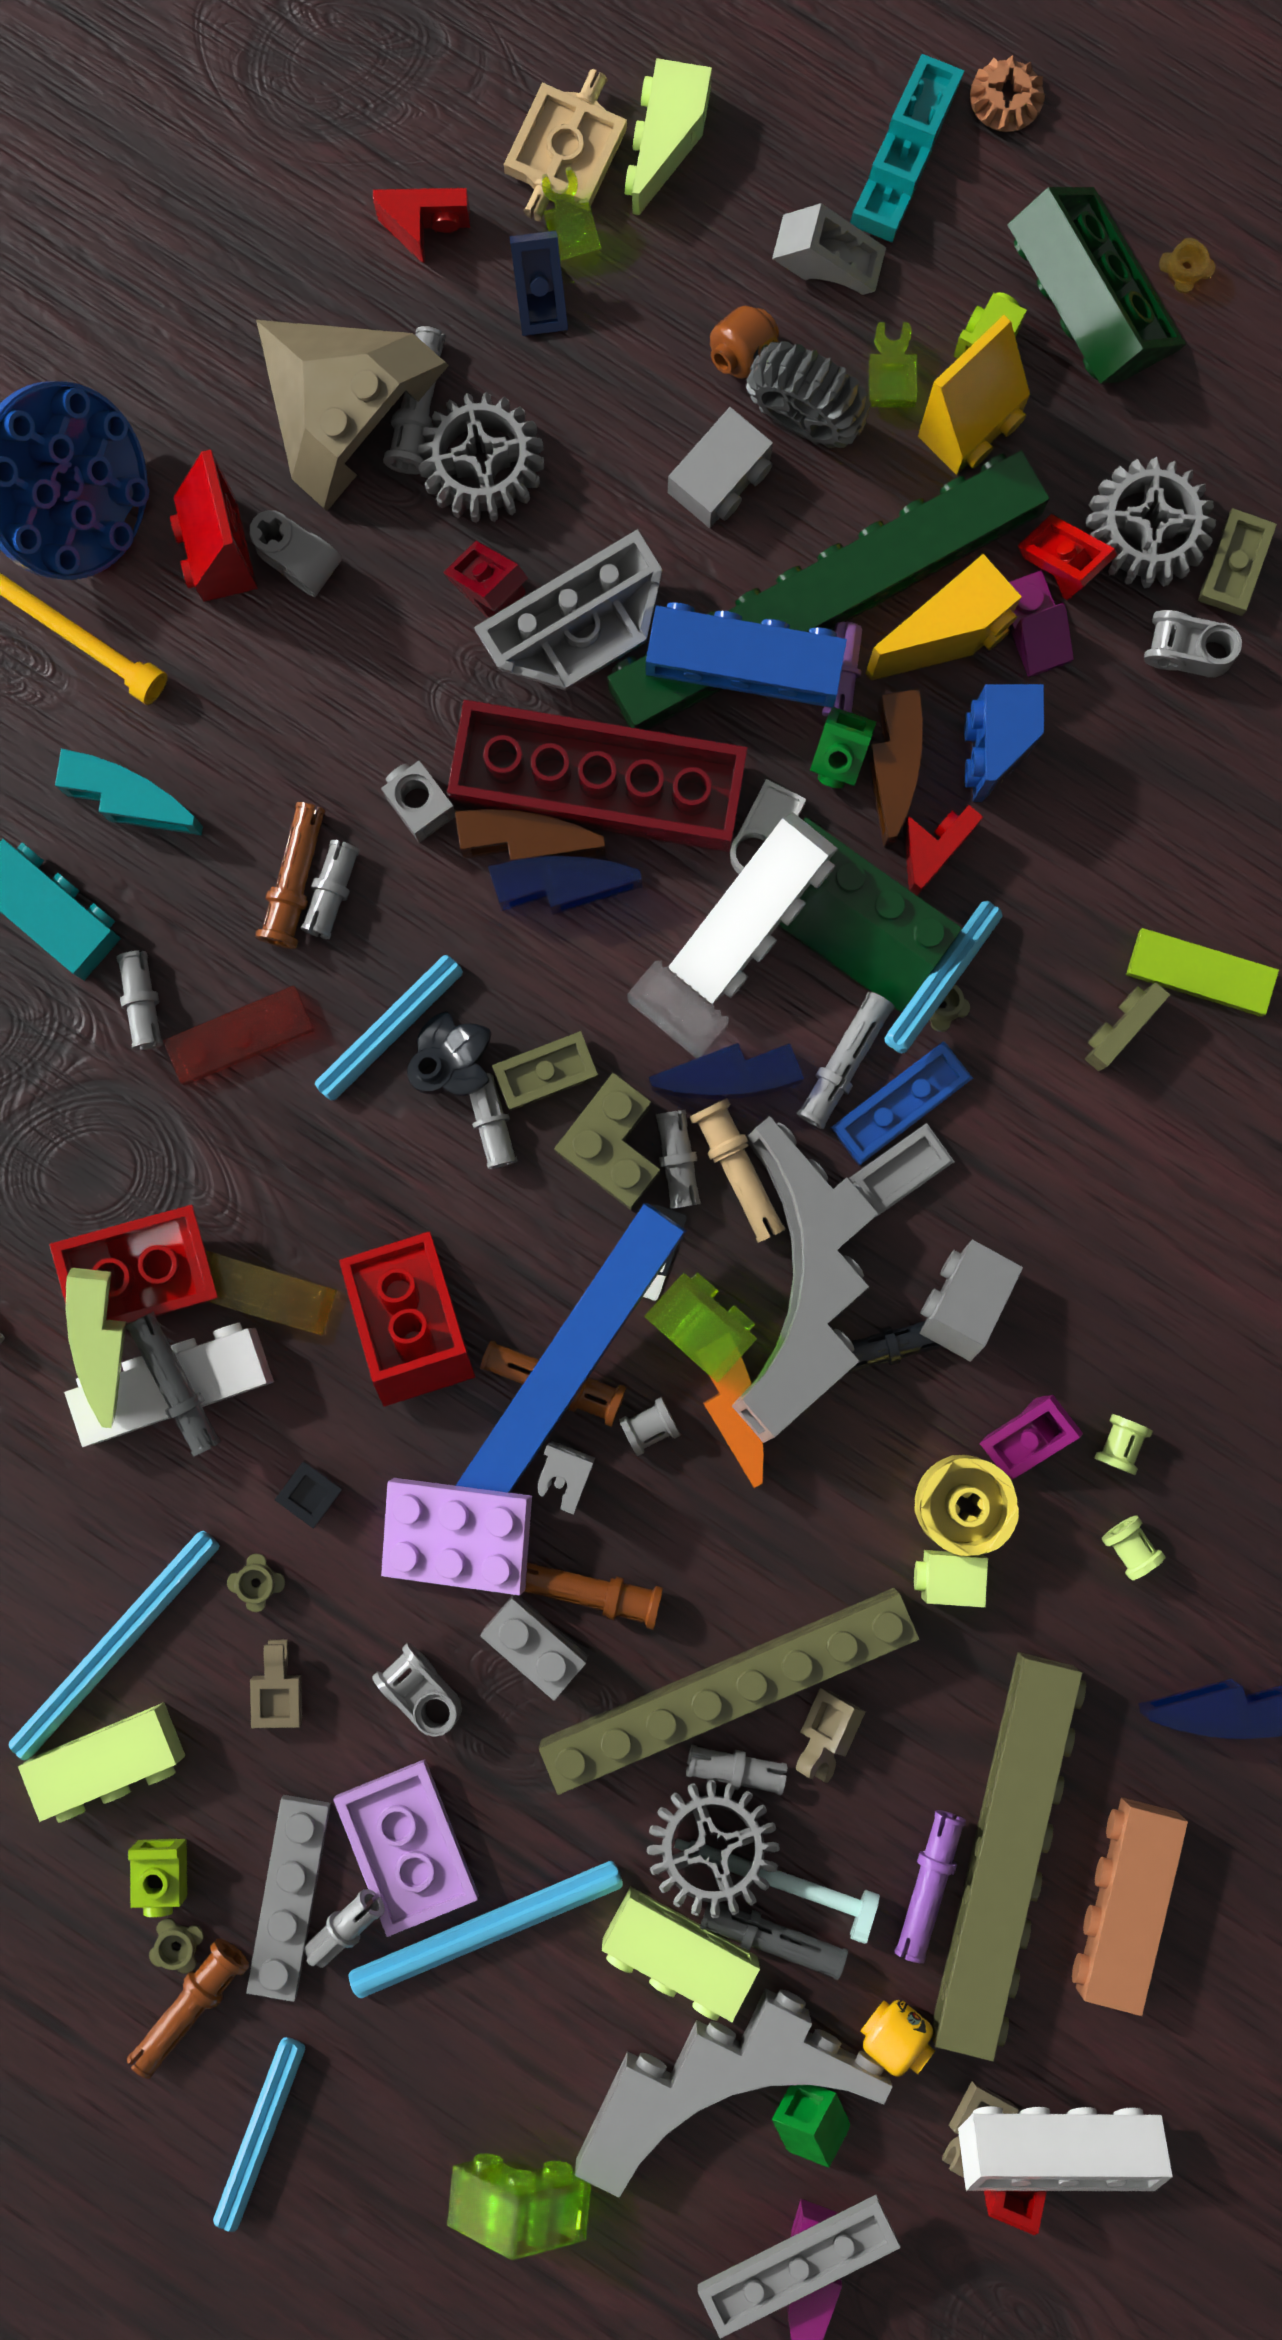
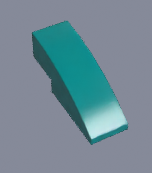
(122, 794)

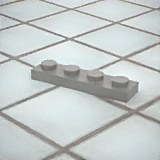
(288, 1898)
(798, 2266)

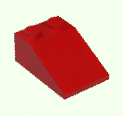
(212, 533)
(152, 1264)
(406, 1319)

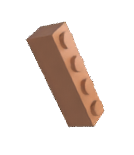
(1130, 1906)

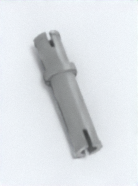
(836, 1076)

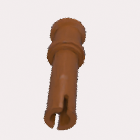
(288, 896)
(499, 1360)
(611, 1597)
(201, 1992)

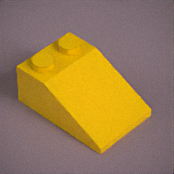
(976, 399)
(952, 624)

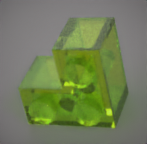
(701, 1325)
(517, 2208)

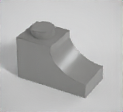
(828, 248)

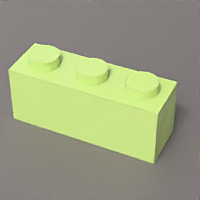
(102, 1764)
(680, 1956)

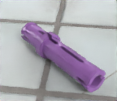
(930, 1886)

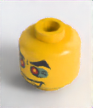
(898, 2038)

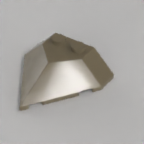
(334, 390)

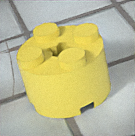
(994, 1501)

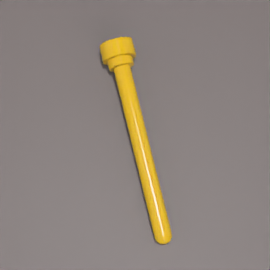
(143, 680)

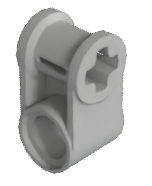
(299, 555)
(1188, 644)
(417, 1689)

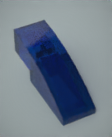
(563, 880)
(729, 1075)
(1220, 1711)

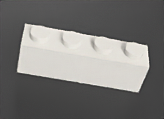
(753, 908)
(215, 1369)
(1064, 2150)

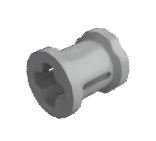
(649, 1427)

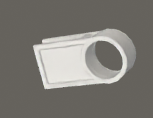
(767, 811)

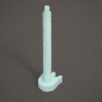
(863, 1909)

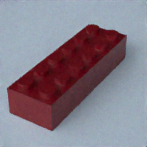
(597, 775)

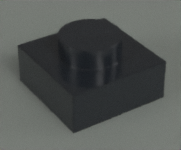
(309, 1494)

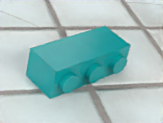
(50, 912)

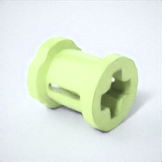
(1123, 1444)
(1133, 1547)

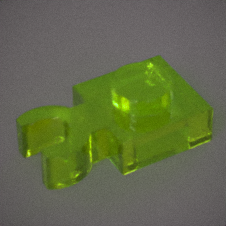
(570, 218)
(892, 373)

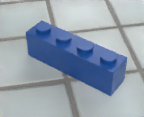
(745, 655)

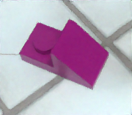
(1040, 626)
(1031, 1436)

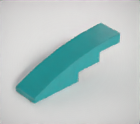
(906, 147)

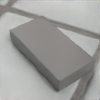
(903, 1168)

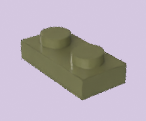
(1237, 562)
(1137, 1010)
(545, 1071)

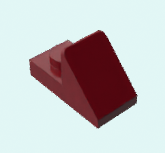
(487, 579)

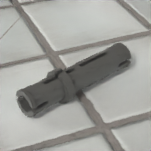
(173, 1384)
(776, 1940)

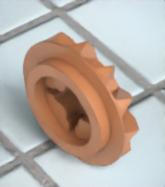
(989, 103)

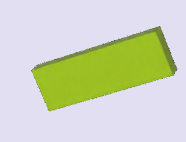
(1202, 972)

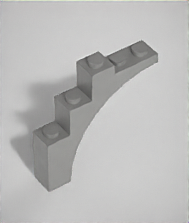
(824, 1283)
(712, 2066)

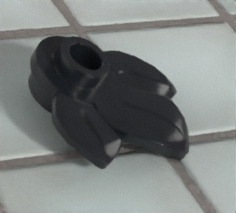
(455, 1053)

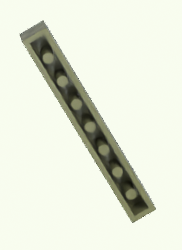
(727, 1690)
(1006, 1857)

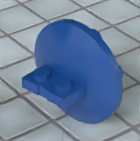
(67, 480)

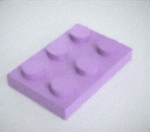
(456, 1536)
(406, 1847)

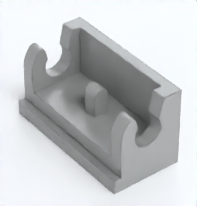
(567, 1466)

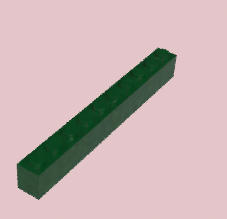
(860, 574)

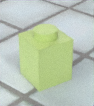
(951, 1579)

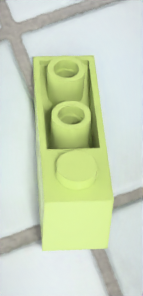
(673, 125)

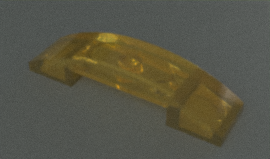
(270, 1294)

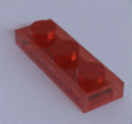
(238, 1035)

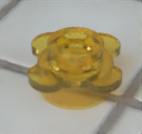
(1188, 251)

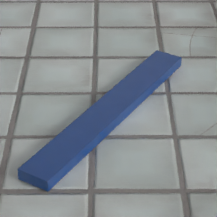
(574, 1352)

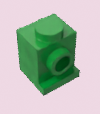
(845, 734)

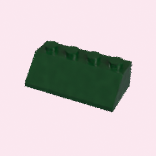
(1094, 283)
(871, 927)

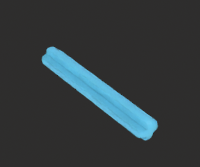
(943, 977)
(388, 1027)
(259, 2134)

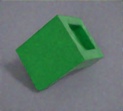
(811, 2123)

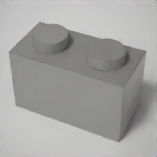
(721, 468)
(970, 1299)
(534, 1646)

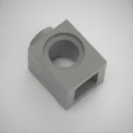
(430, 816)

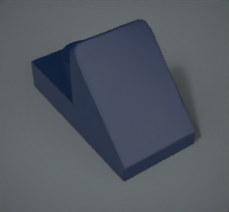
(539, 282)

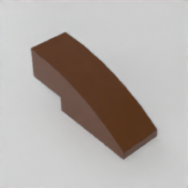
(897, 760)
(523, 835)

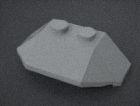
(578, 618)

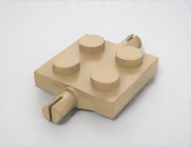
(563, 133)

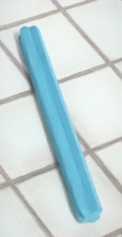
(113, 1645)
(485, 1929)

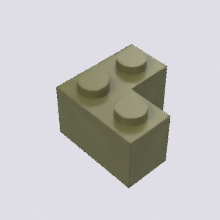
(598, 1144)

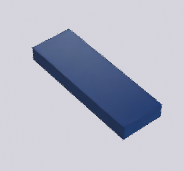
(901, 1103)

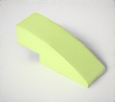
(94, 1341)

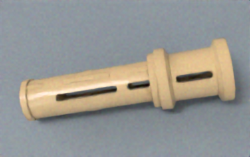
(728, 1147)

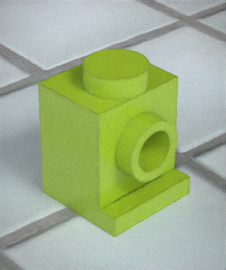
(983, 319)
(168, 1861)

